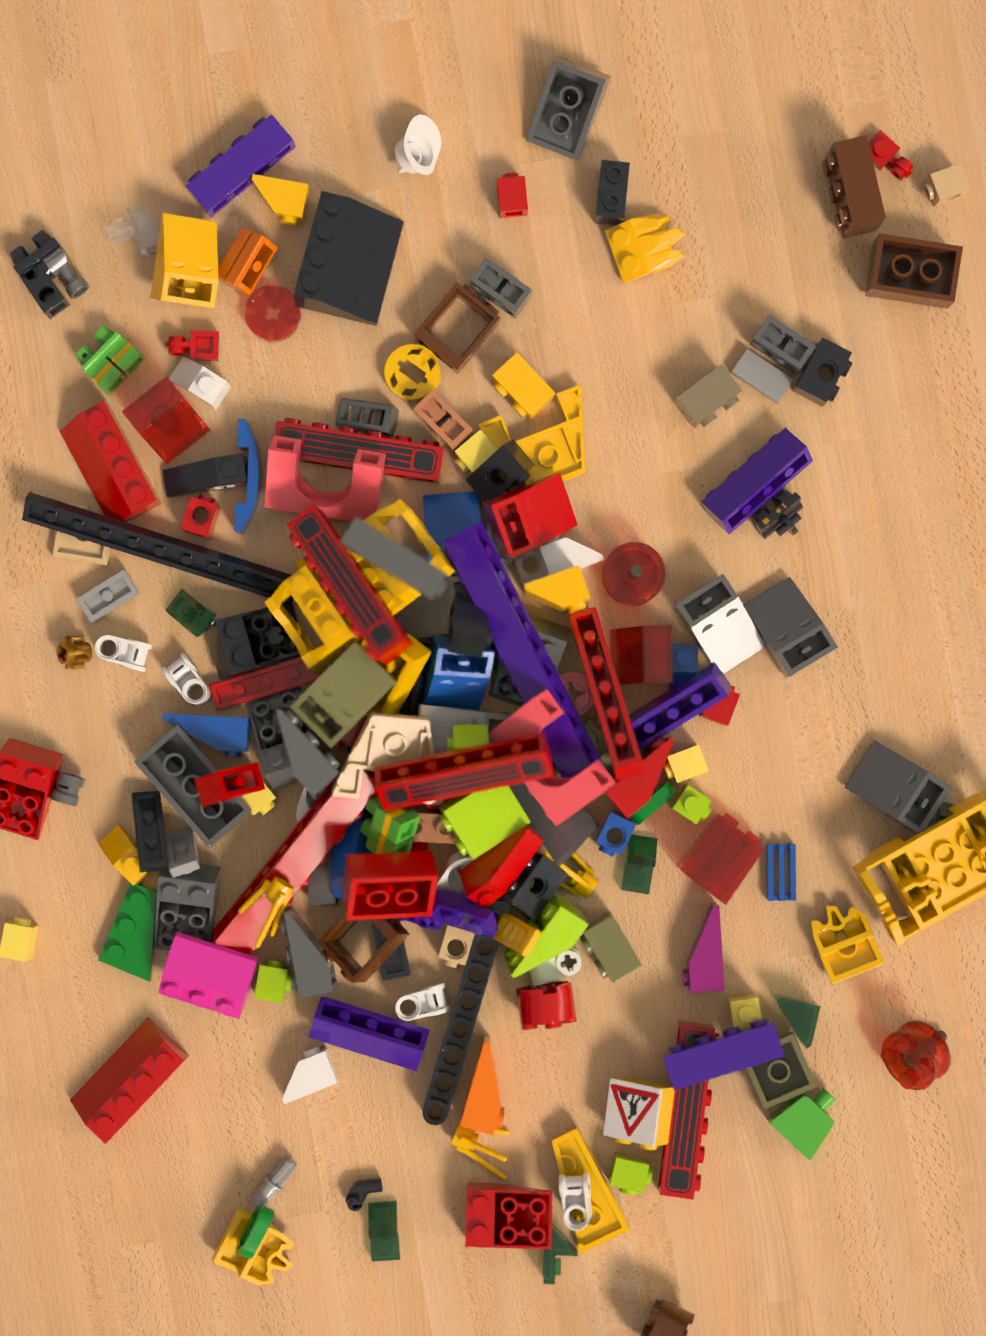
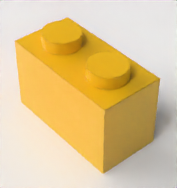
(522, 386)

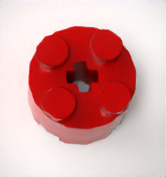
(546, 1005)

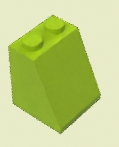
(482, 819)

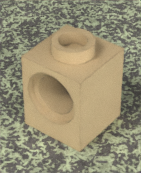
(947, 185)
(465, 937)

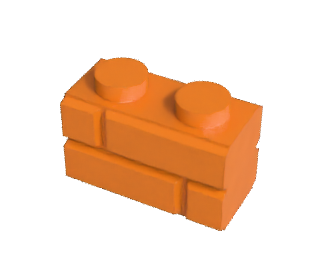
(246, 261)

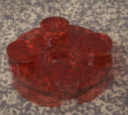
(272, 329)

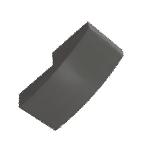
(320, 884)

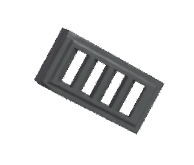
(389, 422)

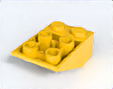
(186, 261)

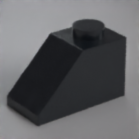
(467, 628)

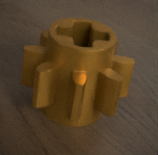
(74, 652)

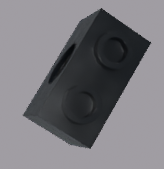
(612, 192)
(824, 355)
(512, 461)
(546, 882)

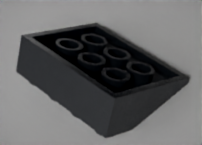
(347, 259)

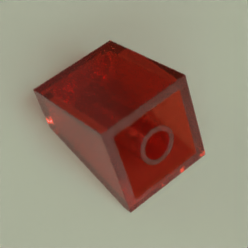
(166, 420)
(642, 654)
(721, 857)

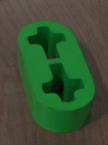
(657, 800)
(254, 1231)

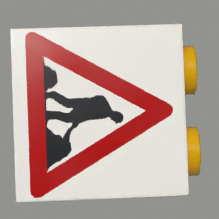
(638, 1112)

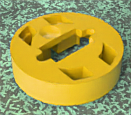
(405, 383)

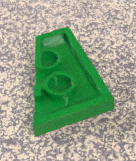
(132, 933)

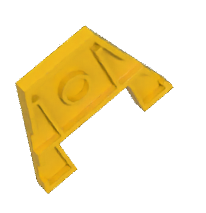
(554, 448)

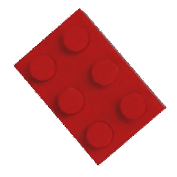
(389, 885)

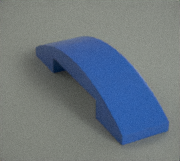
(245, 511)

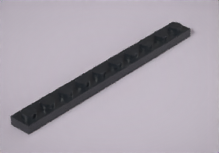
(153, 546)

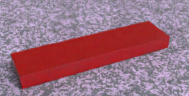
(261, 683)

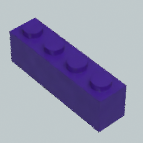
(233, 171)
(757, 480)
(679, 705)
(368, 1033)
(723, 1054)

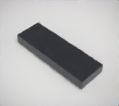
(149, 831)

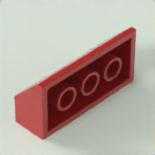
(109, 464)
(127, 1080)

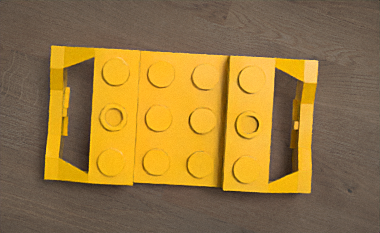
(319, 606)
(932, 870)

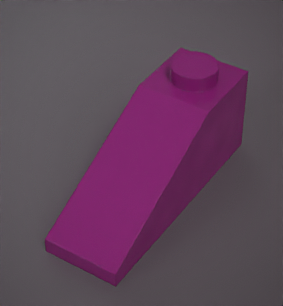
(705, 960)

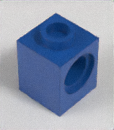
(611, 821)

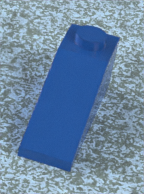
(219, 732)
(352, 843)

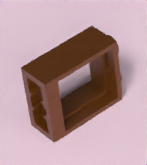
(441, 351)
(351, 970)

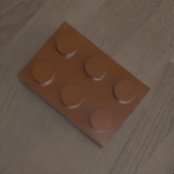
(854, 187)
(913, 271)

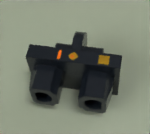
(782, 517)

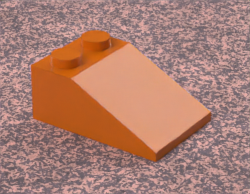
(483, 1100)

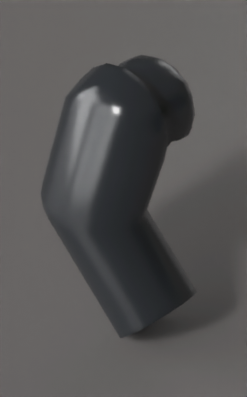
(360, 1190)

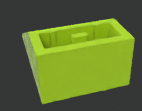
(560, 928)

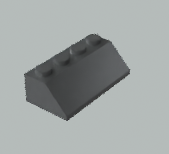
(172, 769)

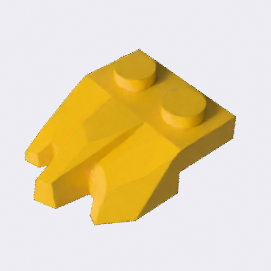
(644, 246)
(846, 944)
(265, 1259)

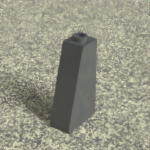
(395, 559)
(559, 840)

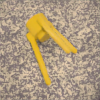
(582, 881)
(278, 894)
(466, 1140)

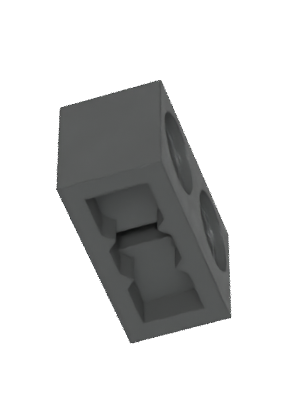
(500, 288)
(782, 345)

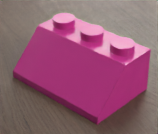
(208, 975)

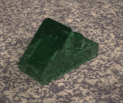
(190, 613)
(639, 864)
(383, 1230)
(559, 1247)

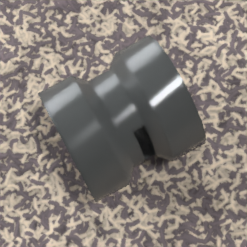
(67, 795)

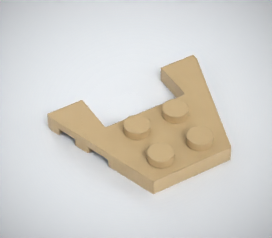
(383, 742)

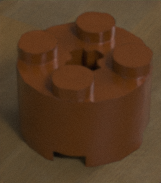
(667, 1320)

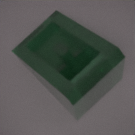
(801, 1016)

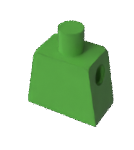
(804, 1121)

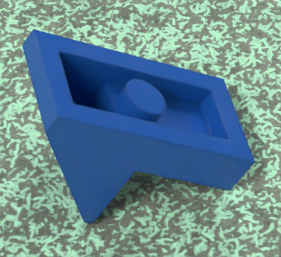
(683, 662)

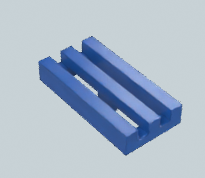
(781, 872)

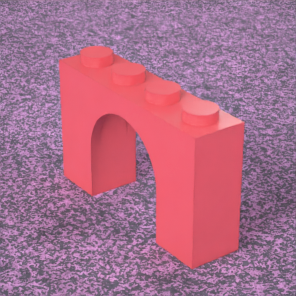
(290, 492)
(555, 794)

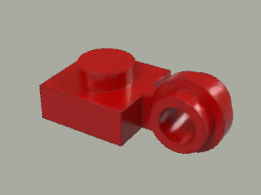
(883, 152)
(202, 345)

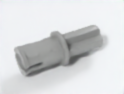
(274, 1182)

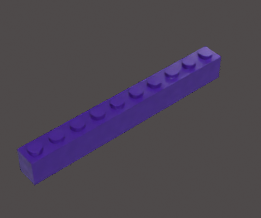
(520, 645)

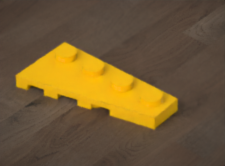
(607, 1217)

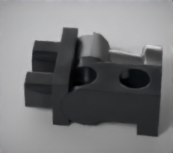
(41, 268)

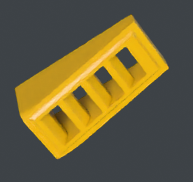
(516, 934)

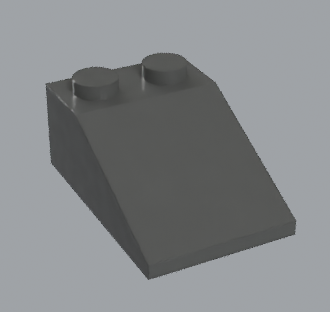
(567, 107)

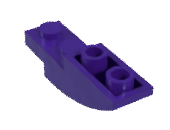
(457, 911)

